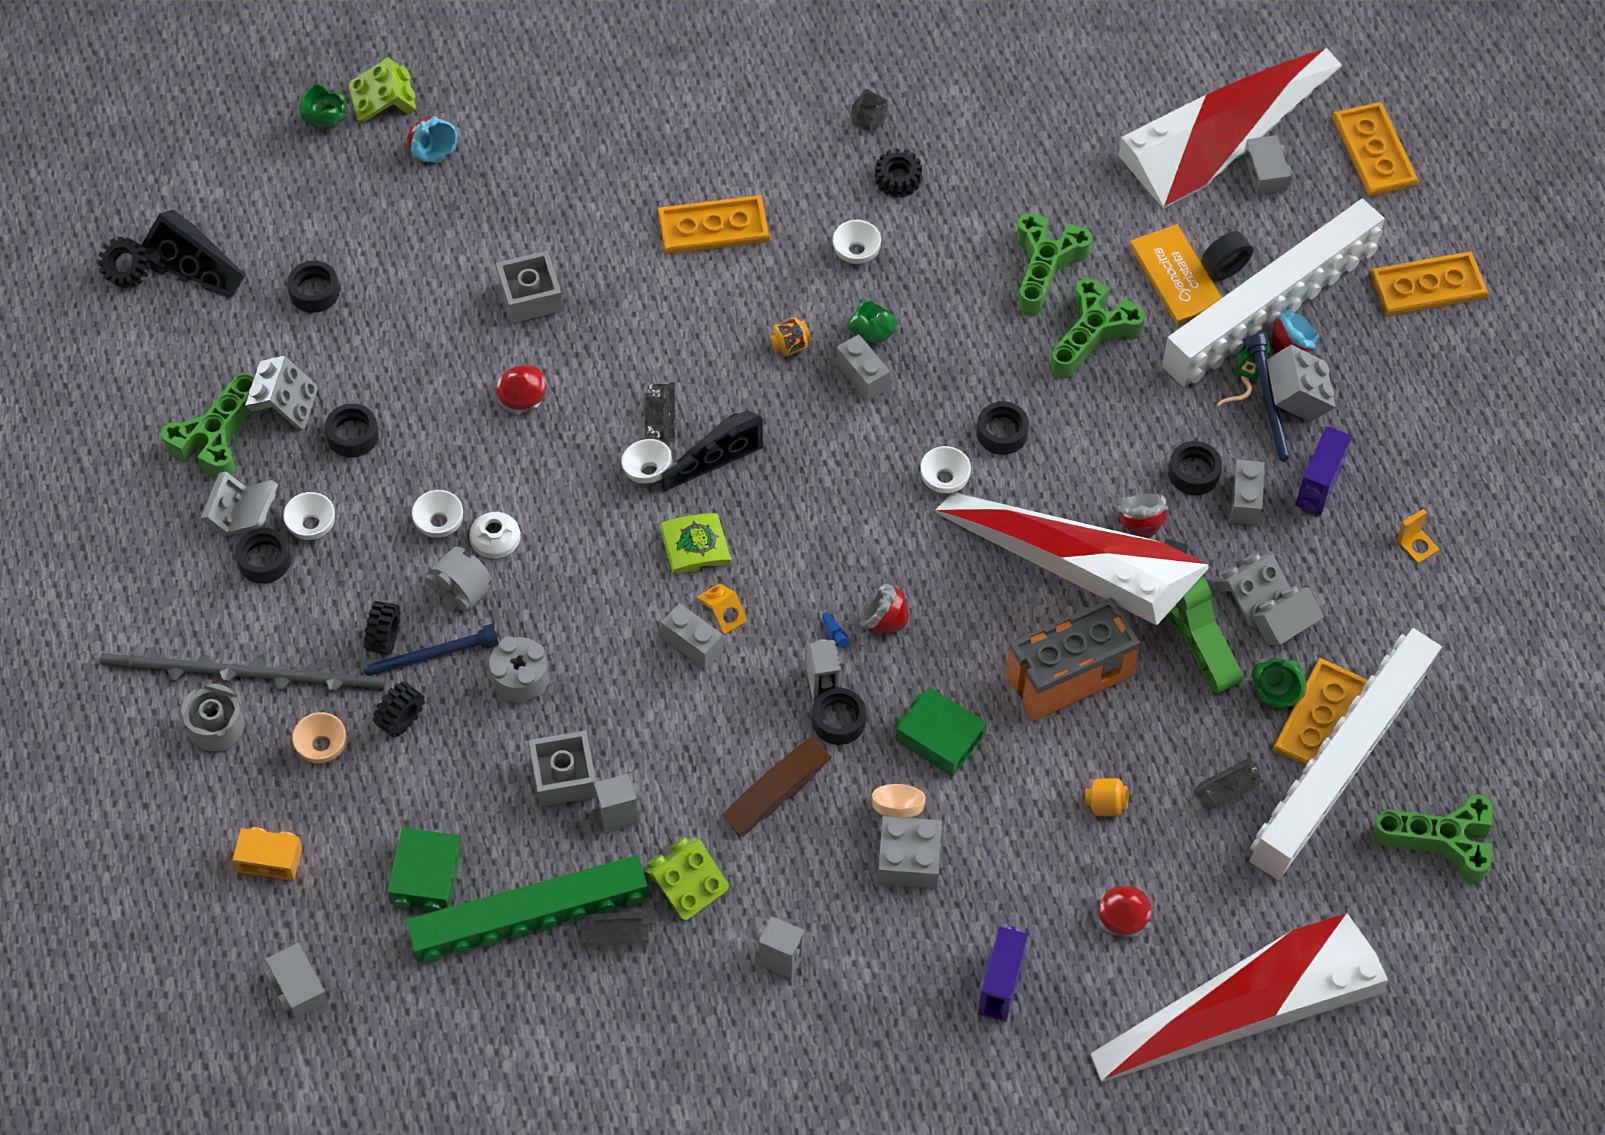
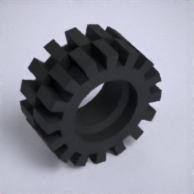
(898, 161)
(110, 258)
(382, 627)
(398, 709)

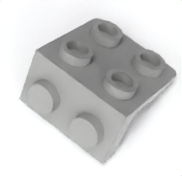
(284, 388)
(237, 508)
(1253, 584)

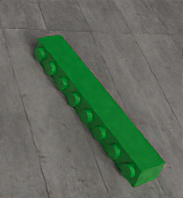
(527, 909)

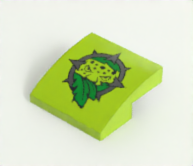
(695, 542)

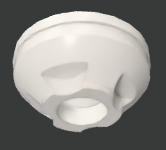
(858, 233)
(643, 454)
(949, 460)
(433, 504)
(306, 506)
(496, 544)

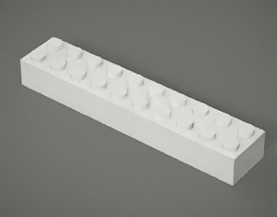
(1276, 288)
(1343, 753)

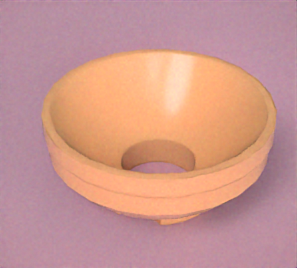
(319, 726)
(898, 800)

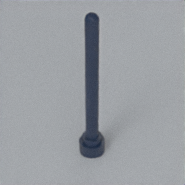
(1257, 346)
(485, 637)

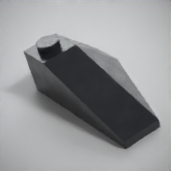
(185, 251)
(727, 442)

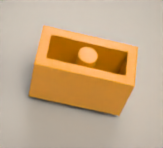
(267, 853)

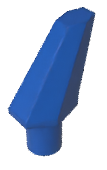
(834, 631)

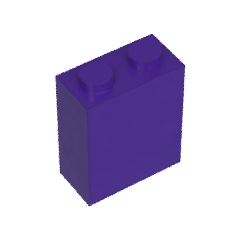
(1323, 470)
(1003, 973)

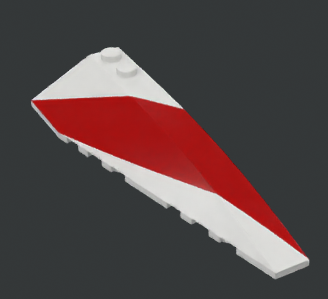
(1203, 137)
(1130, 569)
(1279, 984)

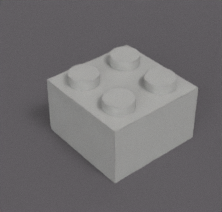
(529, 286)
(1301, 383)
(562, 768)
(909, 852)

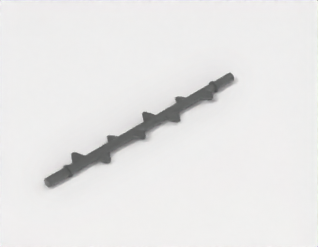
(255, 669)

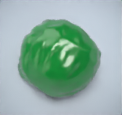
(322, 108)
(872, 322)
(1279, 682)

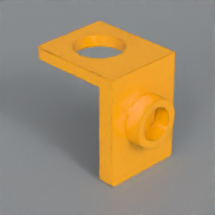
(1412, 531)
(719, 600)

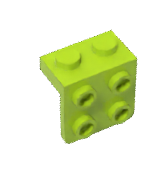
(380, 88)
(687, 877)

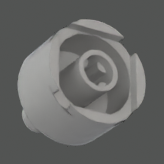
(459, 580)
(518, 669)
(213, 717)

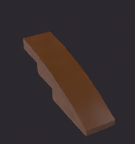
(776, 786)

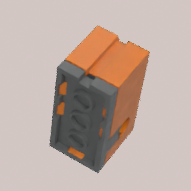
(1072, 658)

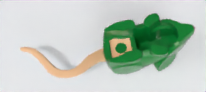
(1247, 371)

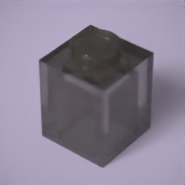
(869, 111)

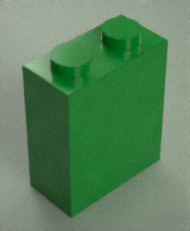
(940, 731)
(424, 870)

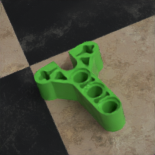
(1047, 257)
(1090, 299)
(186, 437)
(1196, 623)
(1457, 849)

